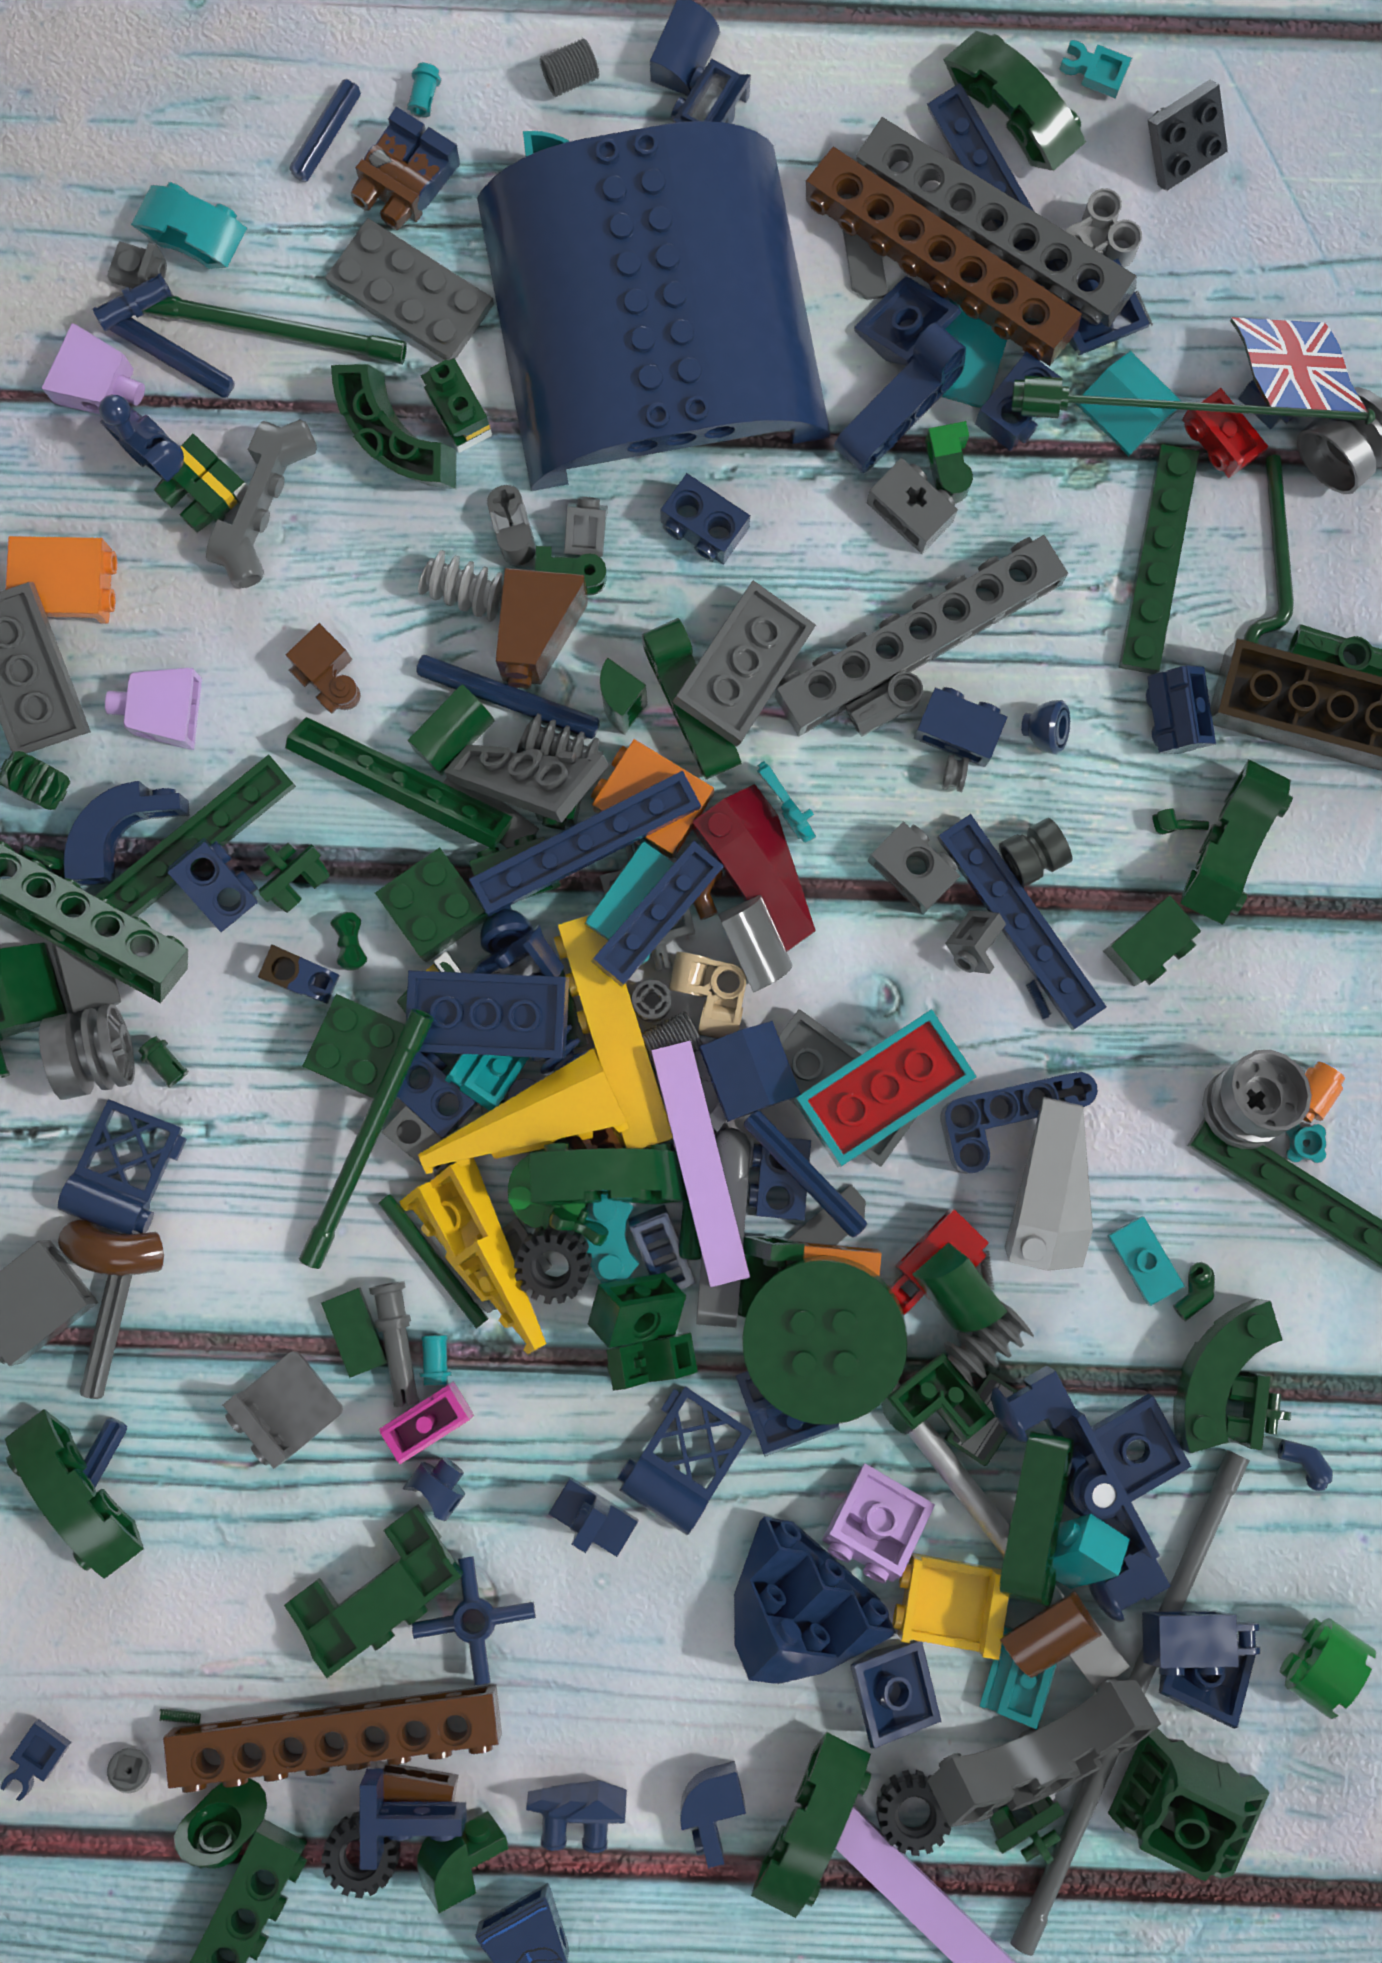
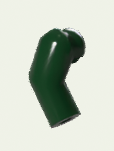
(1200, 1291)

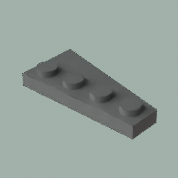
(527, 779)

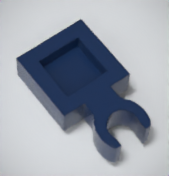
(37, 1756)

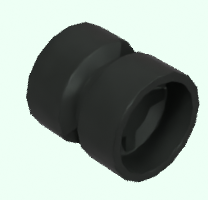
(1040, 850)

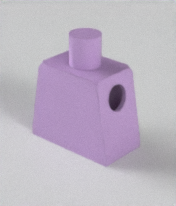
(88, 372)
(160, 705)

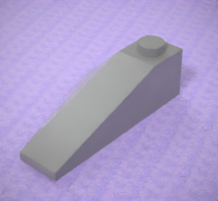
(1053, 1203)

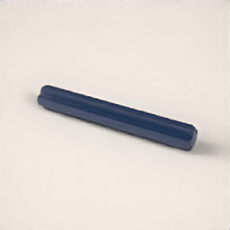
(175, 356)
(805, 1174)

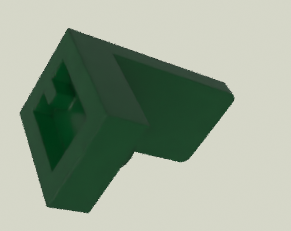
(763, 1258)

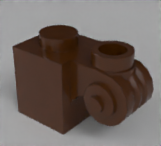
(318, 661)

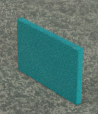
(982, 360)
(629, 890)

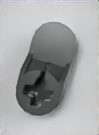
(508, 508)

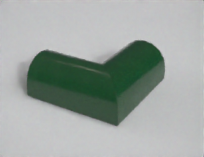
(940, 1390)

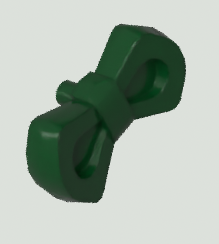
(351, 954)
(564, 1220)

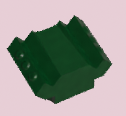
(1187, 1807)

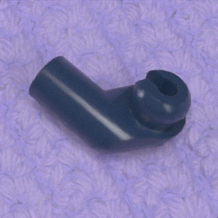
(1318, 1470)

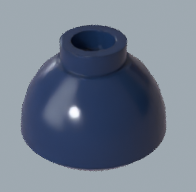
(1048, 726)
(502, 929)

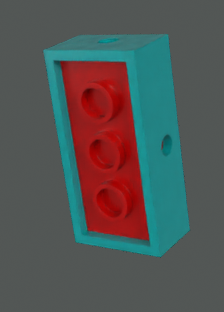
(885, 1088)

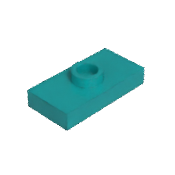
(1145, 1261)

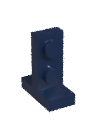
(592, 1518)
(401, 1819)

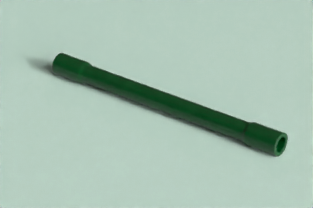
(372, 346)
(408, 1045)

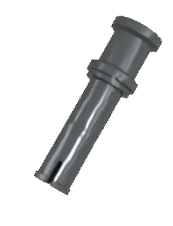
(393, 1323)

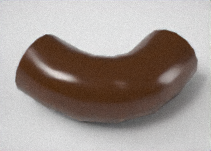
(111, 1252)

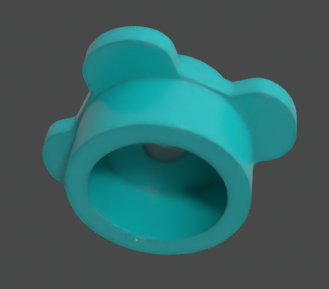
(1317, 1143)

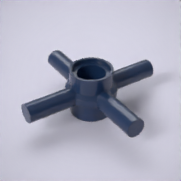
(455, 1622)

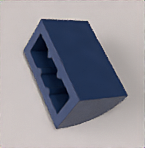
(683, 46)

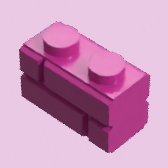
(426, 1422)

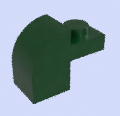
(651, 1361)
(448, 1864)

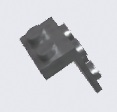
(283, 1409)

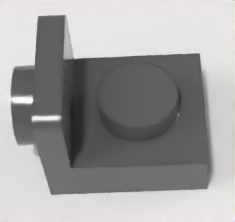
(135, 264)
(585, 527)
(973, 939)

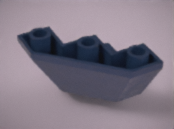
(800, 1608)

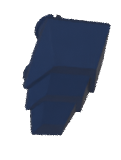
(588, 1803)

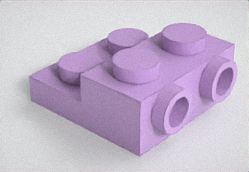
(878, 1525)

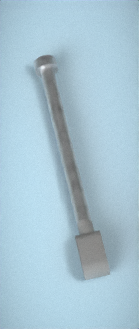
(1097, 1659)

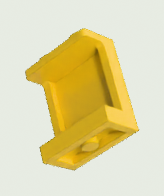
(951, 1605)

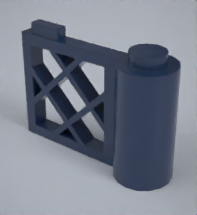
(107, 1200)
(666, 1489)

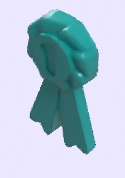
(795, 819)

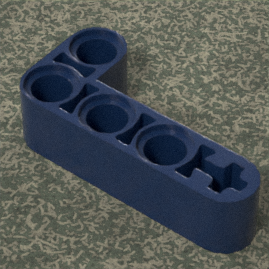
(920, 384)
(1018, 1110)

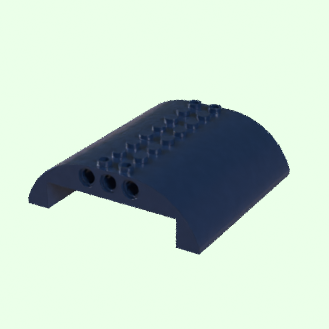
(649, 296)

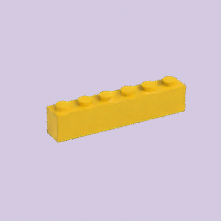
(616, 1037)

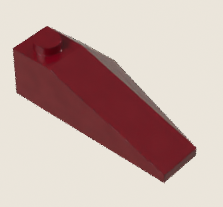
(756, 859)

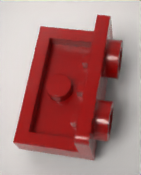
(1224, 435)

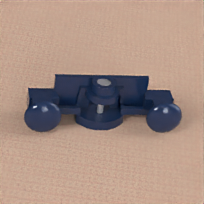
(1102, 1475)

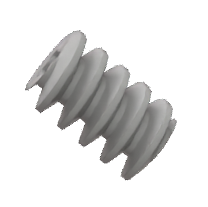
(462, 586)

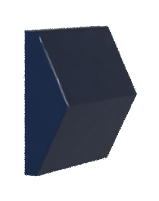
(902, 317)
(1129, 321)
(749, 1070)
(895, 1692)
(1212, 1695)

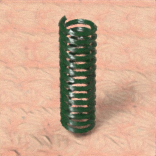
(170, 1717)

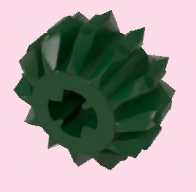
(34, 780)

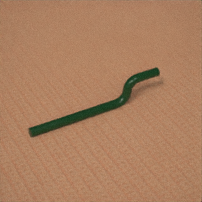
(1281, 555)

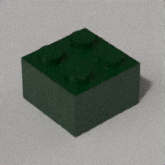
(432, 905)
(354, 1046)

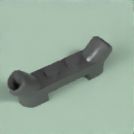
(273, 451)

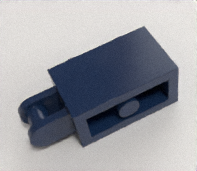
(1195, 1641)

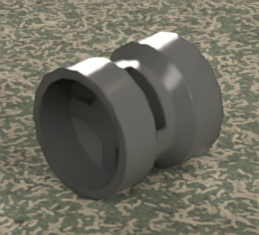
(651, 1007)

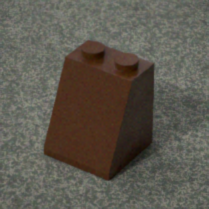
(536, 622)

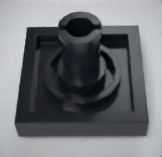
(1188, 135)

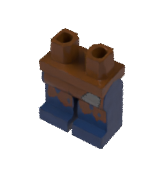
(404, 169)

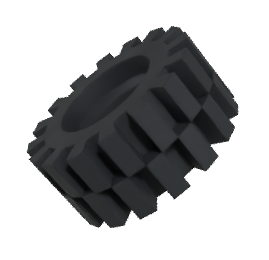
(545, 1284)
(895, 1831)
(344, 1873)

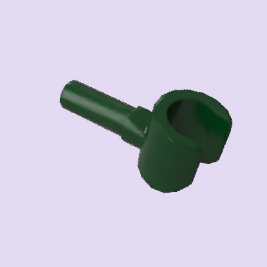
(1166, 822)

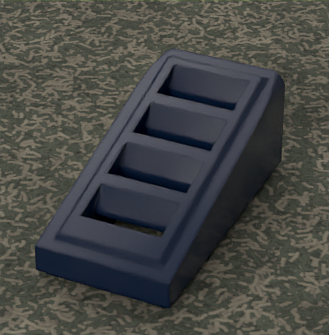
(652, 1218)

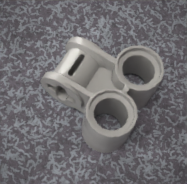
(1103, 231)

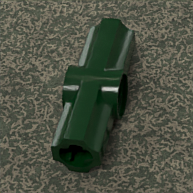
(1330, 648)

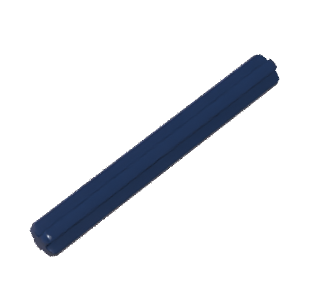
(507, 696)

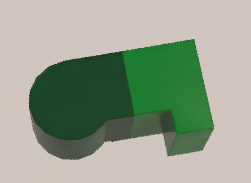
(946, 459)

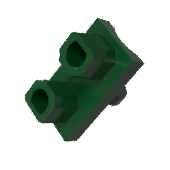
(278, 887)
(1260, 1410)
(1011, 1834)

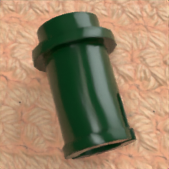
(162, 1061)

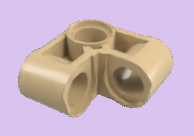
(699, 977)

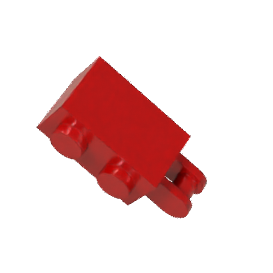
(950, 1229)

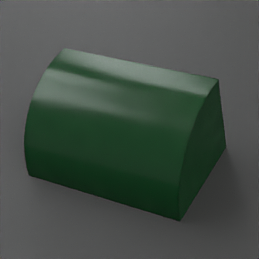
(622, 695)
(451, 729)
(959, 1290)

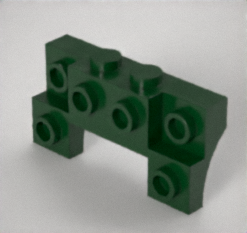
(398, 1593)

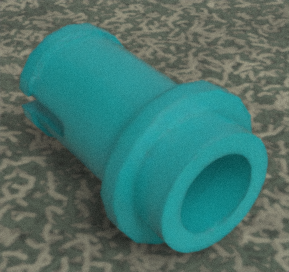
(426, 80)
(435, 1360)

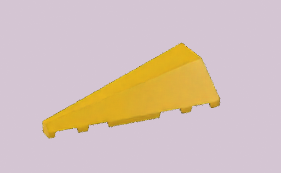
(559, 1106)
(465, 1223)

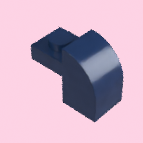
(709, 1798)

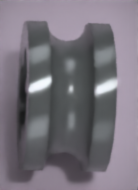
(955, 773)

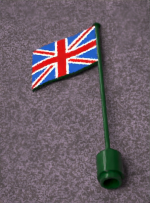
(1290, 361)

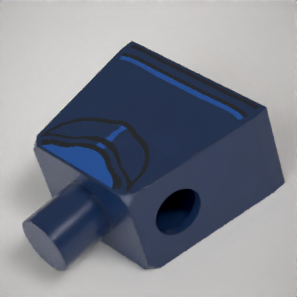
(525, 1931)

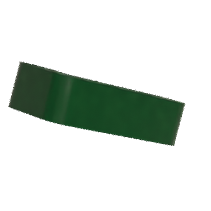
(672, 663)
(1036, 1519)

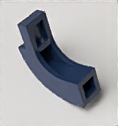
(105, 819)

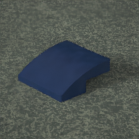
(774, 1428)

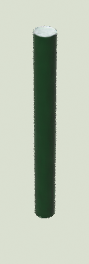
(433, 1261)

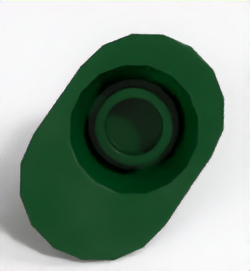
(221, 1825)

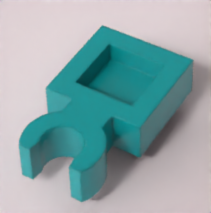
(1101, 71)

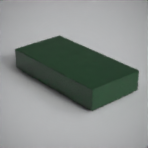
(354, 1332)

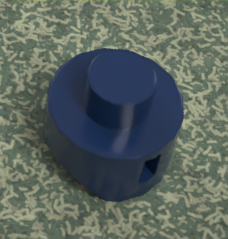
(438, 1486)

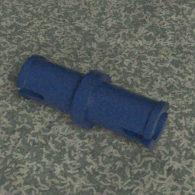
(132, 302)

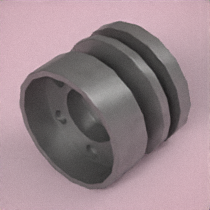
(1343, 450)
(86, 1052)
(1256, 1099)

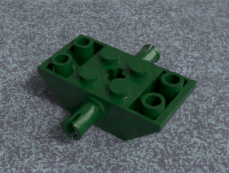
(26, 991)

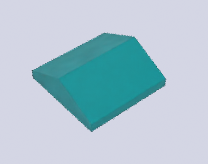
(1125, 424)

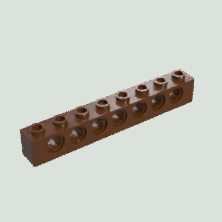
(934, 237)
(190, 1770)

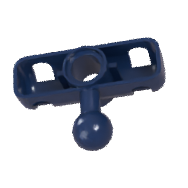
(141, 437)

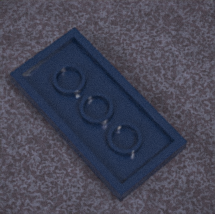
(492, 1013)

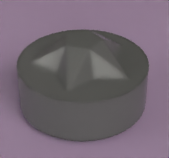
(129, 1770)

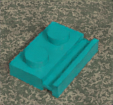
(486, 1076)
(1015, 1693)

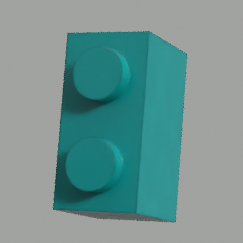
(1088, 1551)

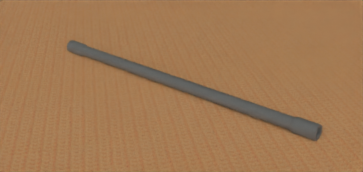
(1036, 1914)

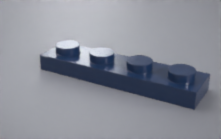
(657, 913)

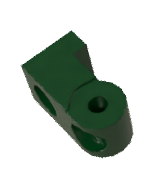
(588, 565)

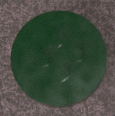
(825, 1340)

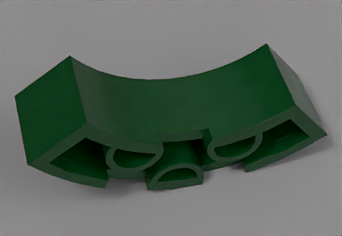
(1036, 112)
(368, 412)
(1232, 847)
(623, 1175)
(1212, 1368)
(85, 1519)
(804, 1847)

